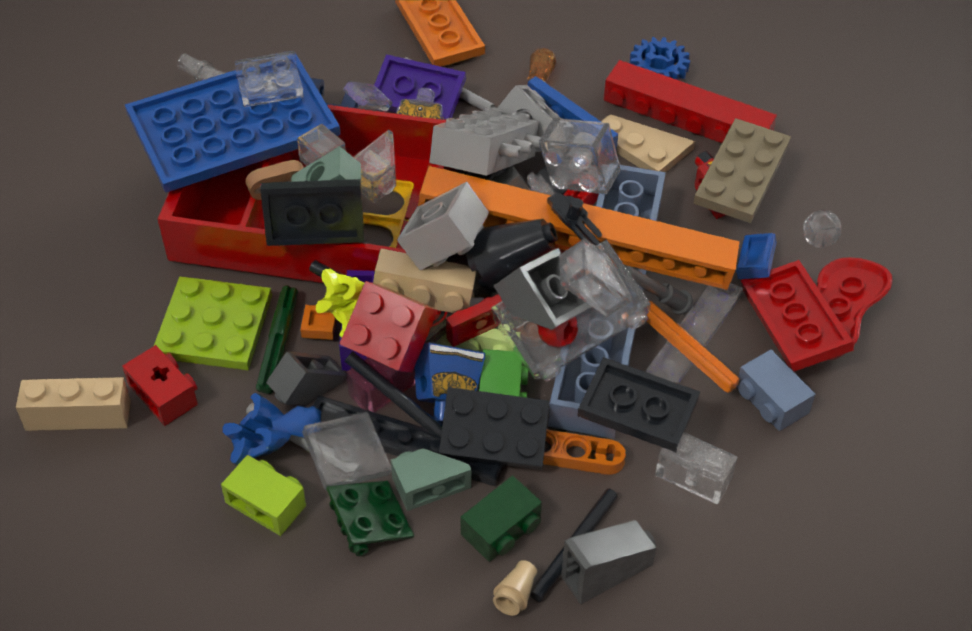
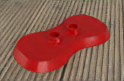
(853, 288)

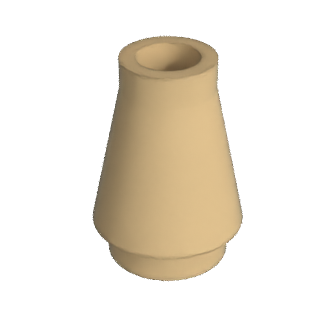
(514, 590)

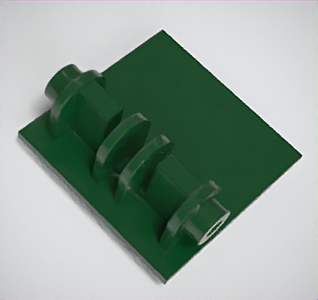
(368, 514)

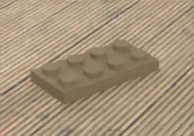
(742, 170)

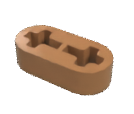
(274, 173)

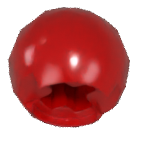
(561, 335)

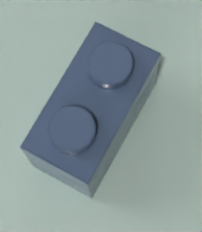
(775, 390)

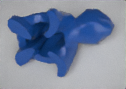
(267, 428)

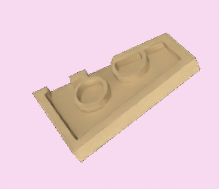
(648, 146)

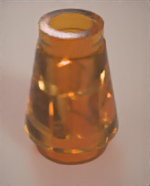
(542, 64)

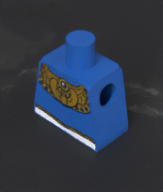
(445, 367)

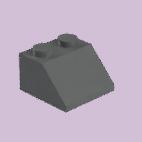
(536, 293)

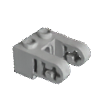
(528, 101)

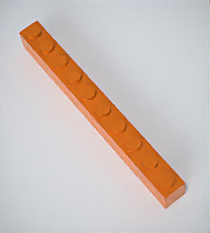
(635, 240)

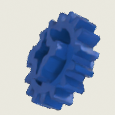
(661, 57)

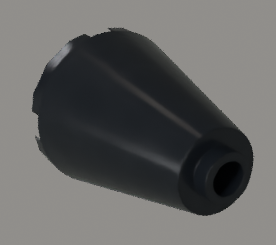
(507, 247)

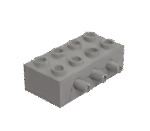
(484, 141)

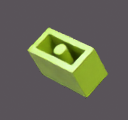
(264, 494)

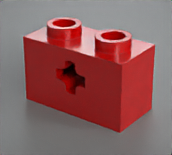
(160, 384)

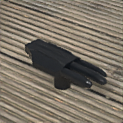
(573, 215)

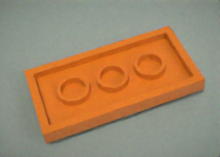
(442, 30)

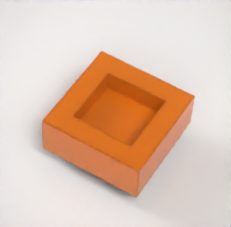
(317, 325)

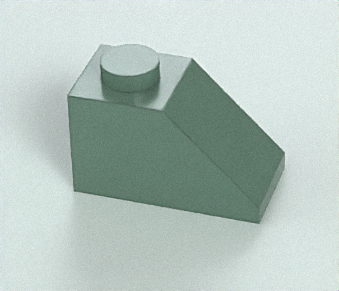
(428, 477)

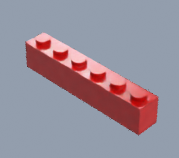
(679, 102)

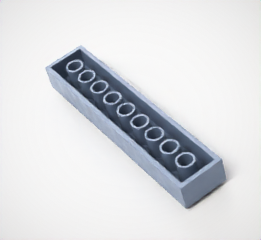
(633, 193)

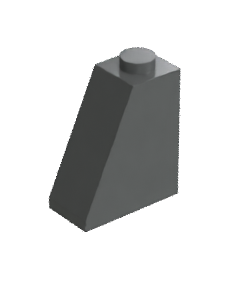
(605, 558)

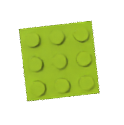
(214, 322)

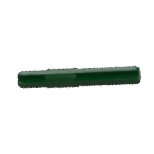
(277, 336)

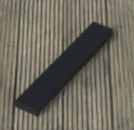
(403, 437)

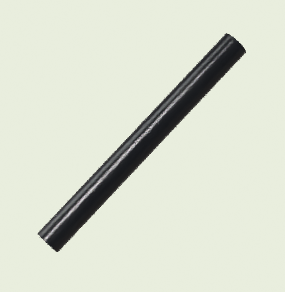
(394, 394)
(587, 525)

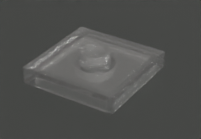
(346, 450)

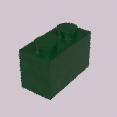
(501, 519)

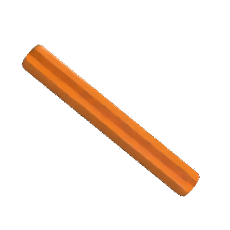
(692, 349)

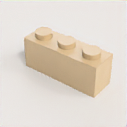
(440, 287)
(73, 404)

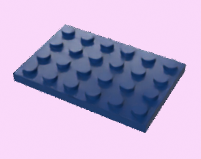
(208, 132)

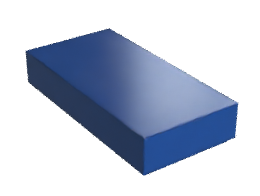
(756, 256)

